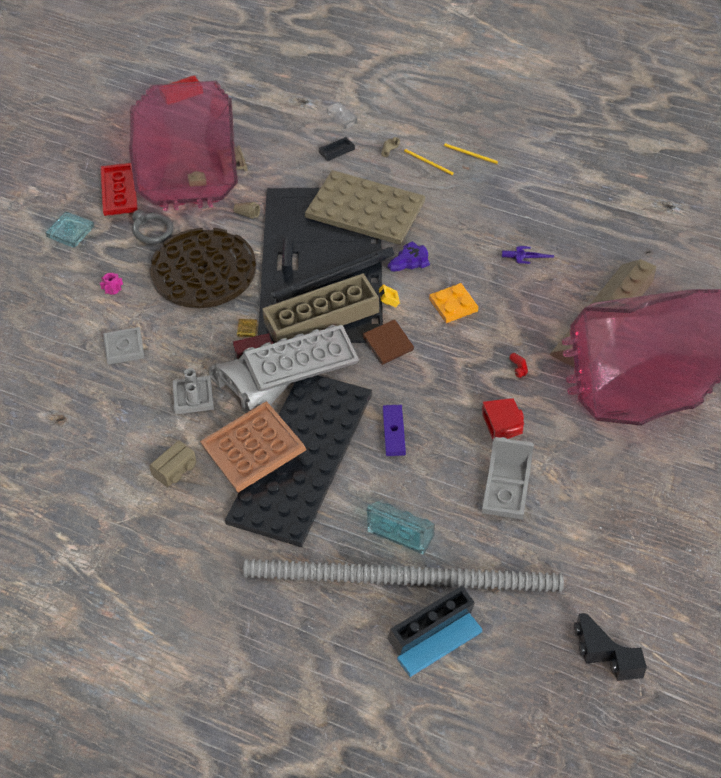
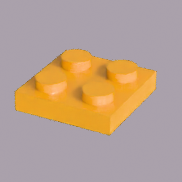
(453, 303)

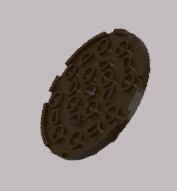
(228, 270)

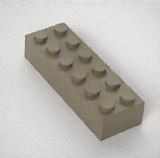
(321, 308)

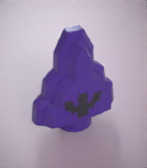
(410, 258)

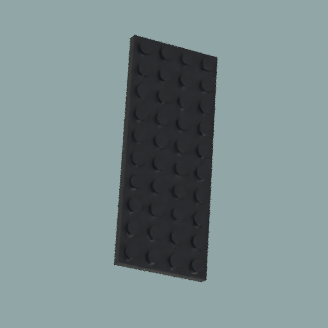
(288, 499)

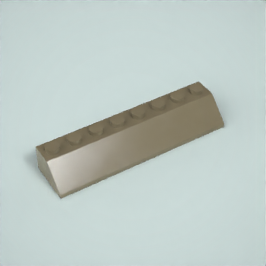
(629, 281)

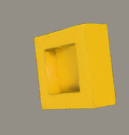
(389, 296)

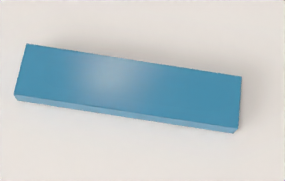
(439, 644)

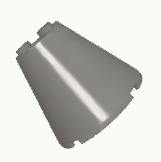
(240, 381)

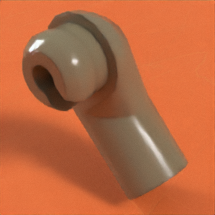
(390, 145)

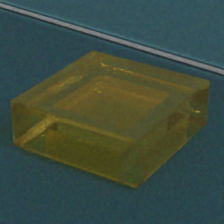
(247, 328)

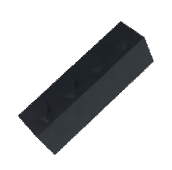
(430, 620)

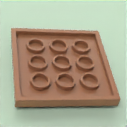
(252, 446)

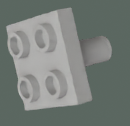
(192, 393)

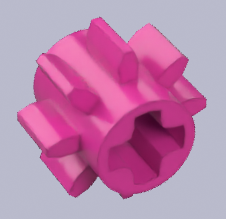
(111, 283)

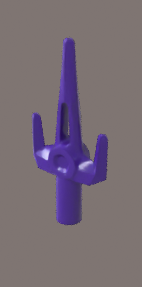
(520, 254)

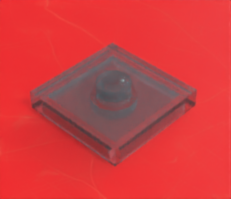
(70, 229)

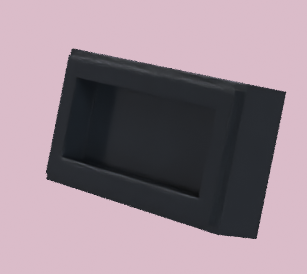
(336, 149)

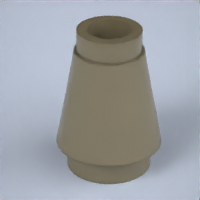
(247, 209)

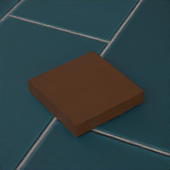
(388, 342)

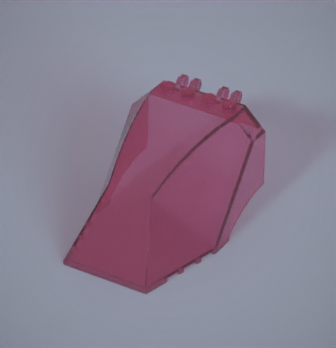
(182, 132)
(646, 354)

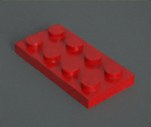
(118, 189)

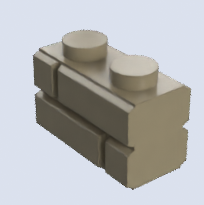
(173, 464)

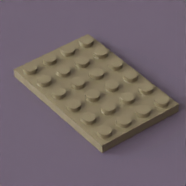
(365, 207)

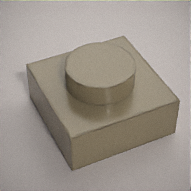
(196, 179)

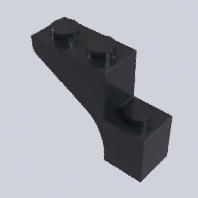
(599, 647)

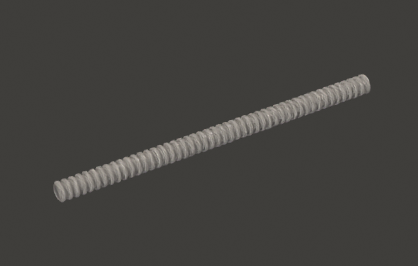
(403, 575)

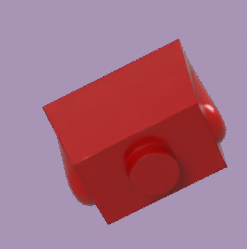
(503, 418)

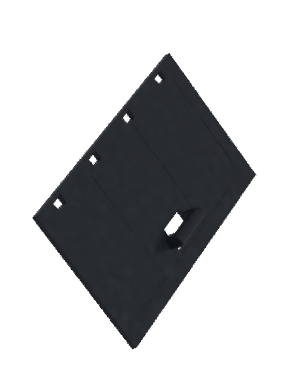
(319, 249)

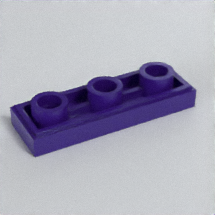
(394, 430)

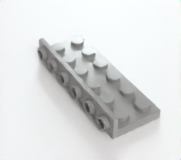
(299, 357)

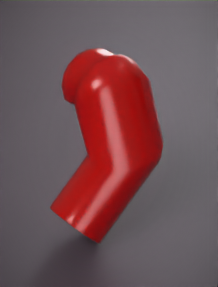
(521, 364)

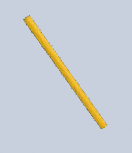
(470, 153)
(429, 162)

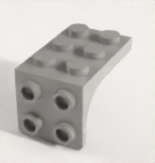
(508, 478)

